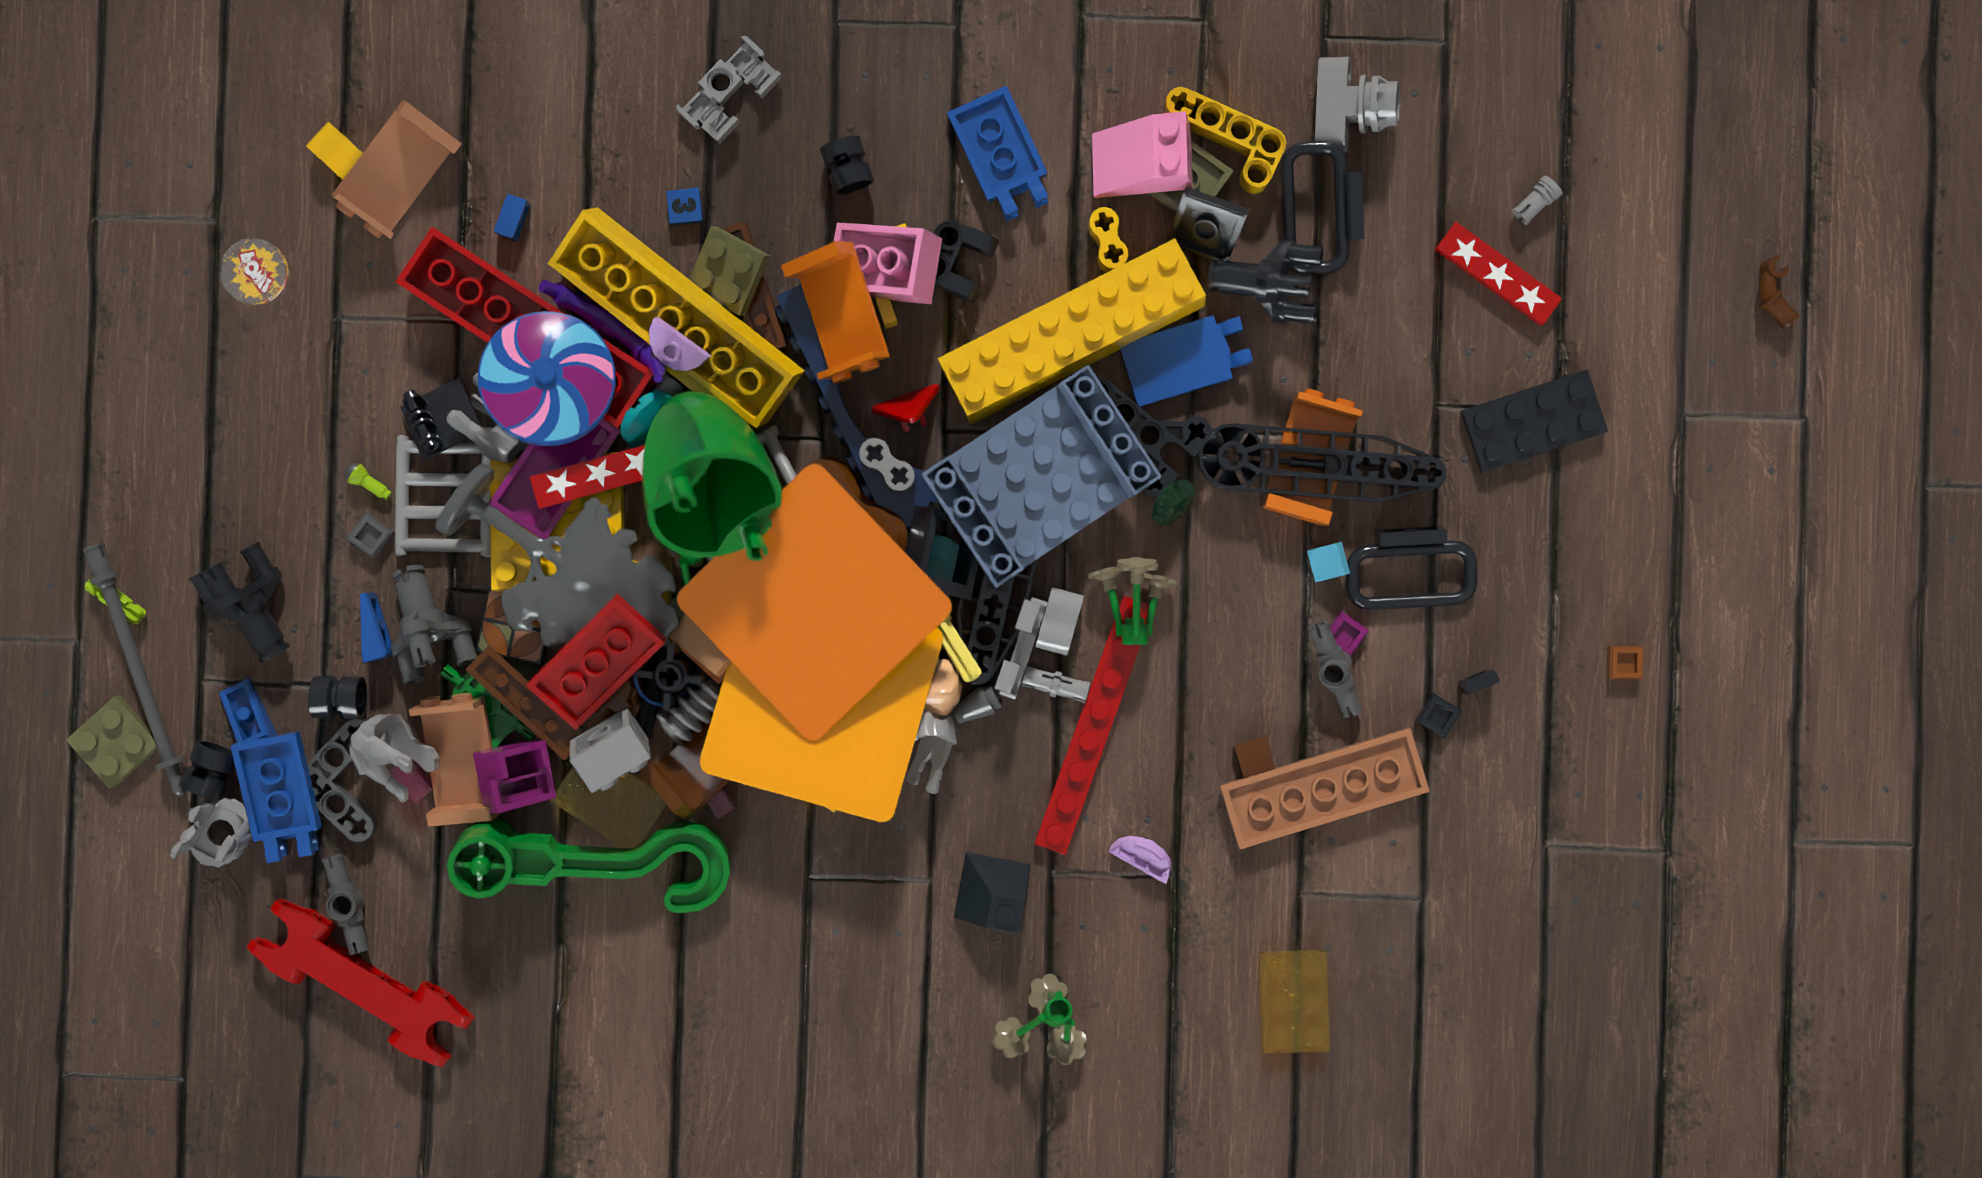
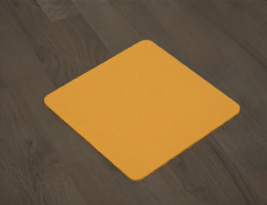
(851, 767)

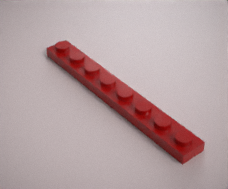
(1089, 737)

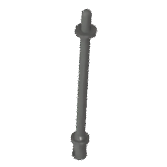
(105, 579)

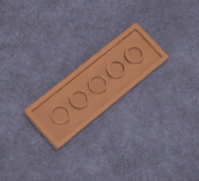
(1324, 788)

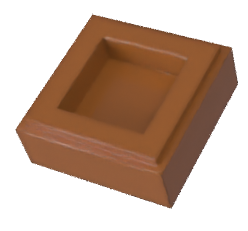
(1625, 662)

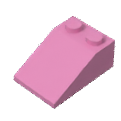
(1143, 156)
(895, 260)

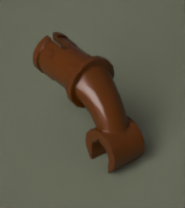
(1771, 297)

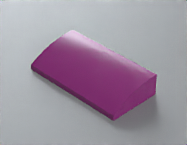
(515, 494)

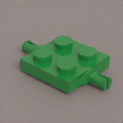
(500, 719)

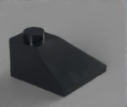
(992, 892)

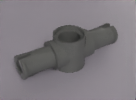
(1338, 683)
(349, 921)

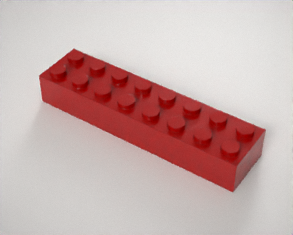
(487, 300)

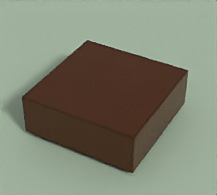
(1254, 756)

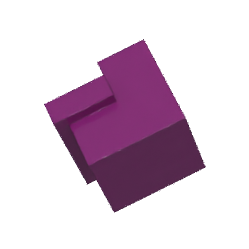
(514, 775)

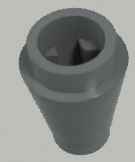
(978, 703)

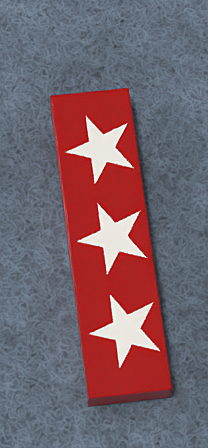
(1498, 274)
(588, 477)

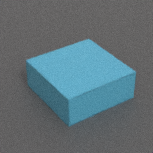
(1328, 562)

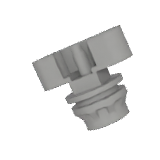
(1340, 103)

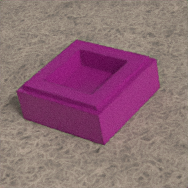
(1347, 632)

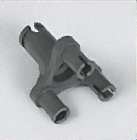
(425, 625)

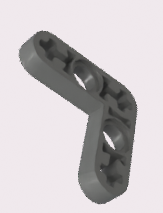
(328, 777)

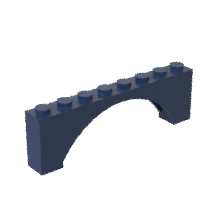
(795, 311)

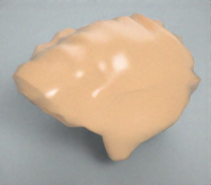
(944, 688)

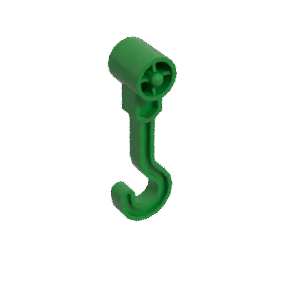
(495, 855)

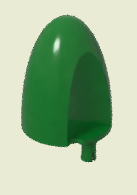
(707, 479)

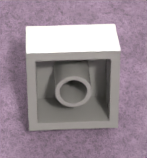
(610, 750)

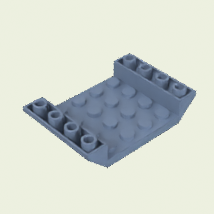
(1041, 475)

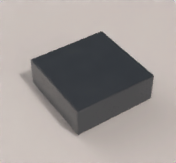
(1478, 681)
(1438, 715)

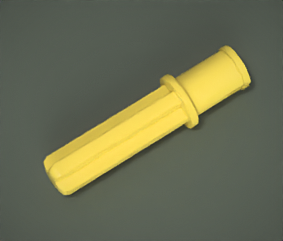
(958, 651)

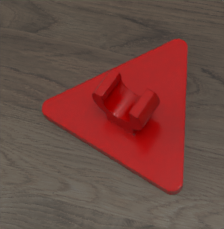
(908, 407)

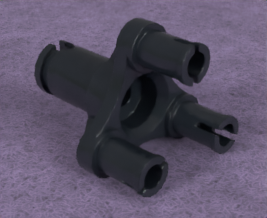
(1271, 281)
(245, 604)

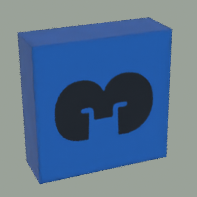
(684, 206)

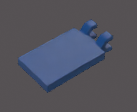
(1000, 150)
(1182, 359)
(278, 794)

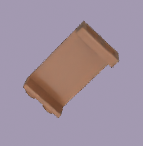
(394, 169)
(456, 732)

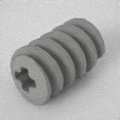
(691, 712)

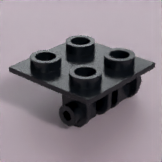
(428, 417)

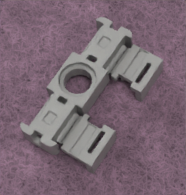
(741, 64)
(1013, 670)

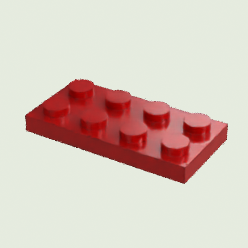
(596, 661)

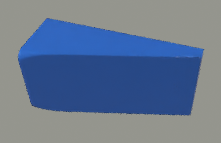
(374, 631)
(246, 712)

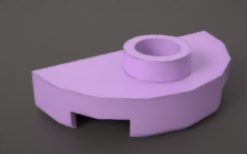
(674, 348)
(1143, 855)

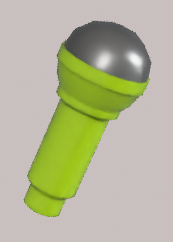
(357, 475)

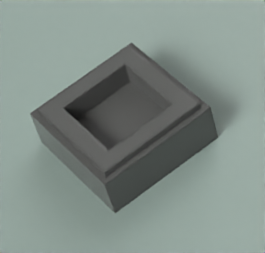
(370, 535)

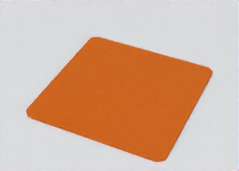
(821, 609)

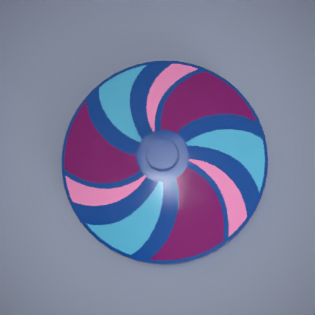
(547, 378)

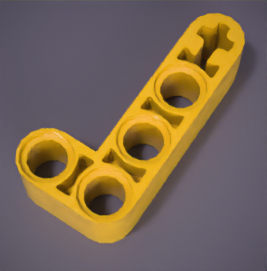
(1221, 134)

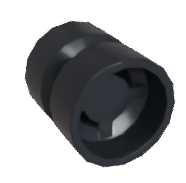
(849, 176)
(333, 697)
(207, 757)

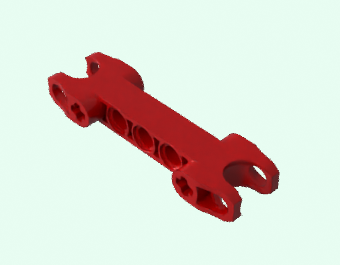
(314, 954)

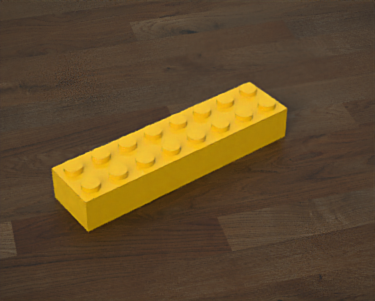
(641, 285)
(1072, 331)

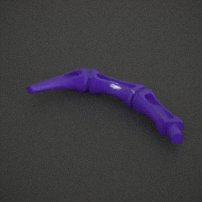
(603, 320)

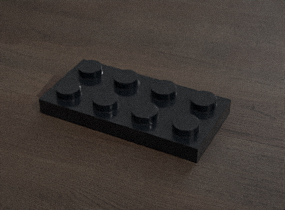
(1533, 421)

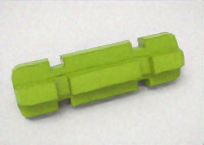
(133, 612)

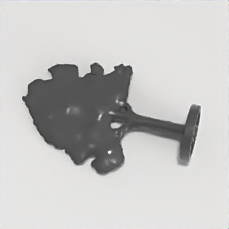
(588, 573)

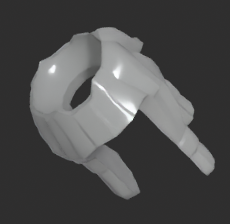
(491, 441)
(936, 740)
(394, 747)
(197, 836)

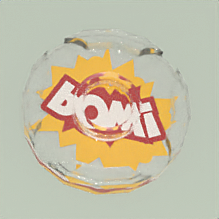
(254, 271)

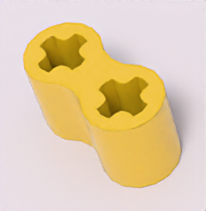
(334, 149)
(1107, 240)

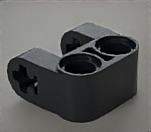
(970, 239)

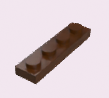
(761, 312)
(510, 689)

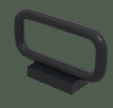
(1348, 203)
(1411, 542)

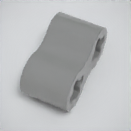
(887, 465)
(1059, 621)

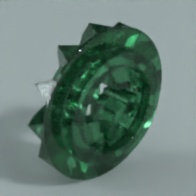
(1173, 502)

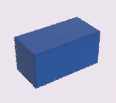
(512, 217)

